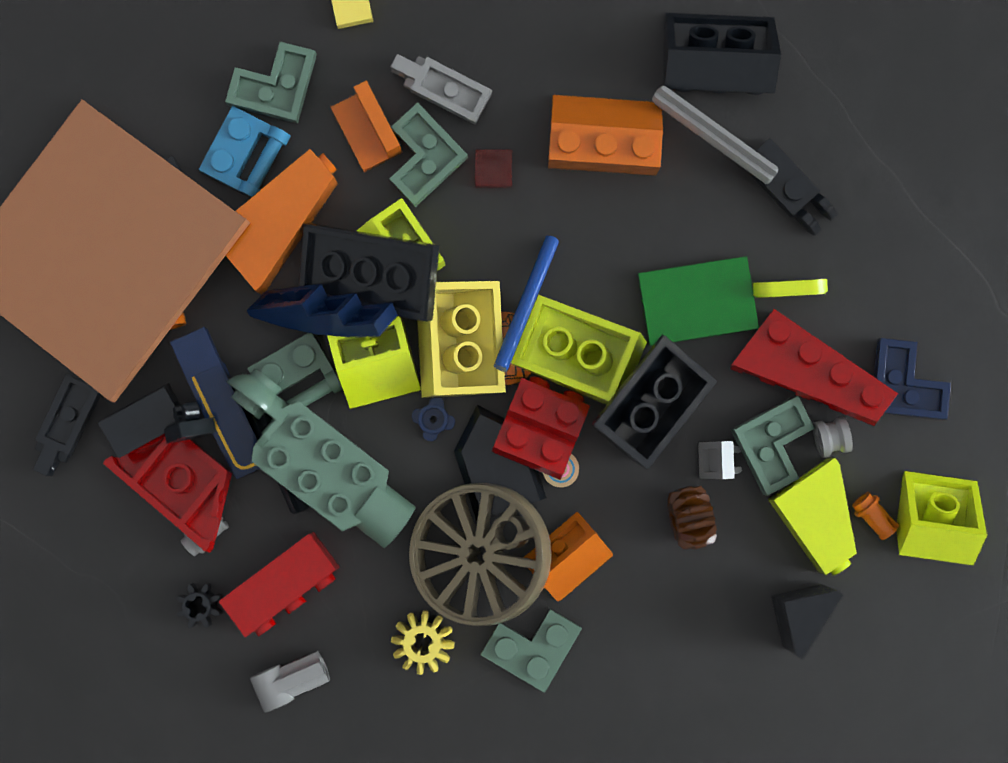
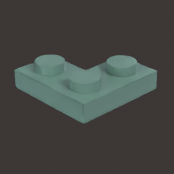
(280, 93)
(434, 155)
(763, 440)
(535, 659)

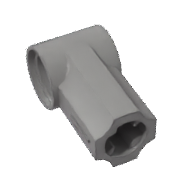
(282, 683)

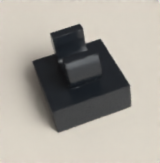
(188, 424)

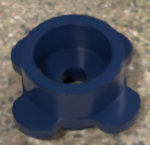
(443, 422)

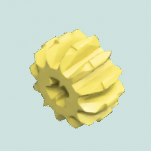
(435, 646)

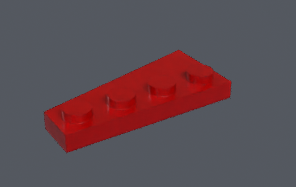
(804, 364)

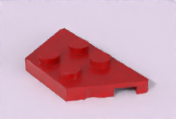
(179, 483)

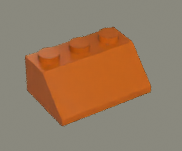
(605, 135)

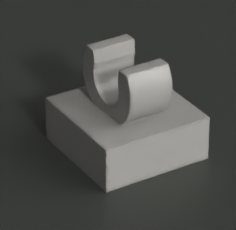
(717, 460)

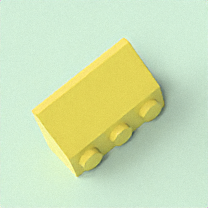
(462, 341)

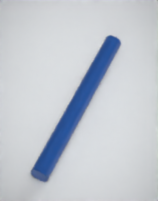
(526, 303)

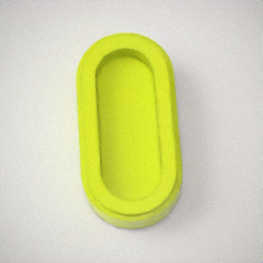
(790, 288)

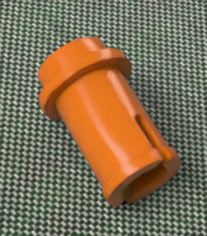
(875, 515)

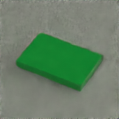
(698, 300)

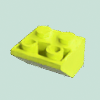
(375, 366)

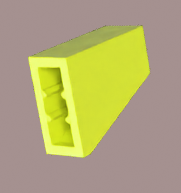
(819, 516)

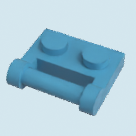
(234, 147)

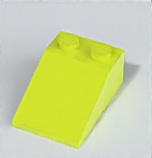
(578, 349)

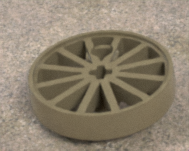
(470, 543)

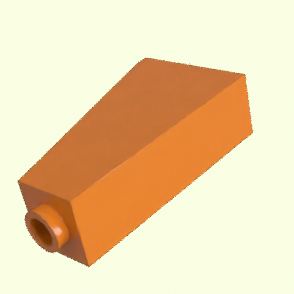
(278, 218)

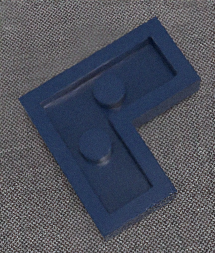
(916, 397)

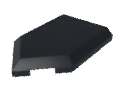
(481, 465)

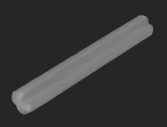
(715, 134)

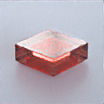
(493, 168)

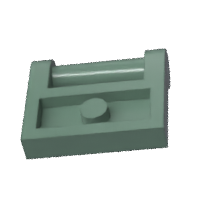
(297, 363)

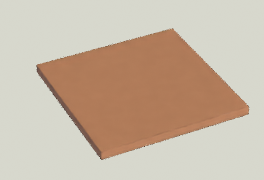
(106, 249)

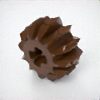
(692, 517)

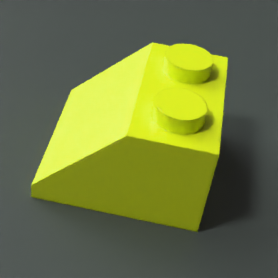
(940, 518)

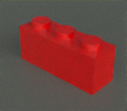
(280, 586)

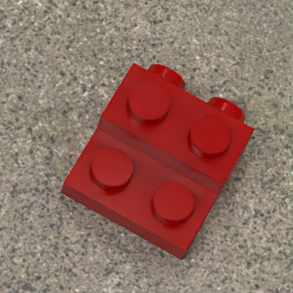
(541, 427)

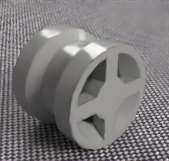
(832, 436)

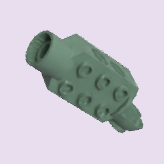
(321, 463)

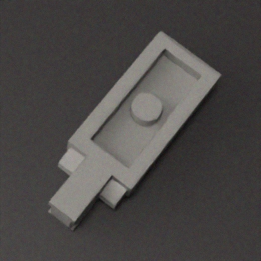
(443, 86)

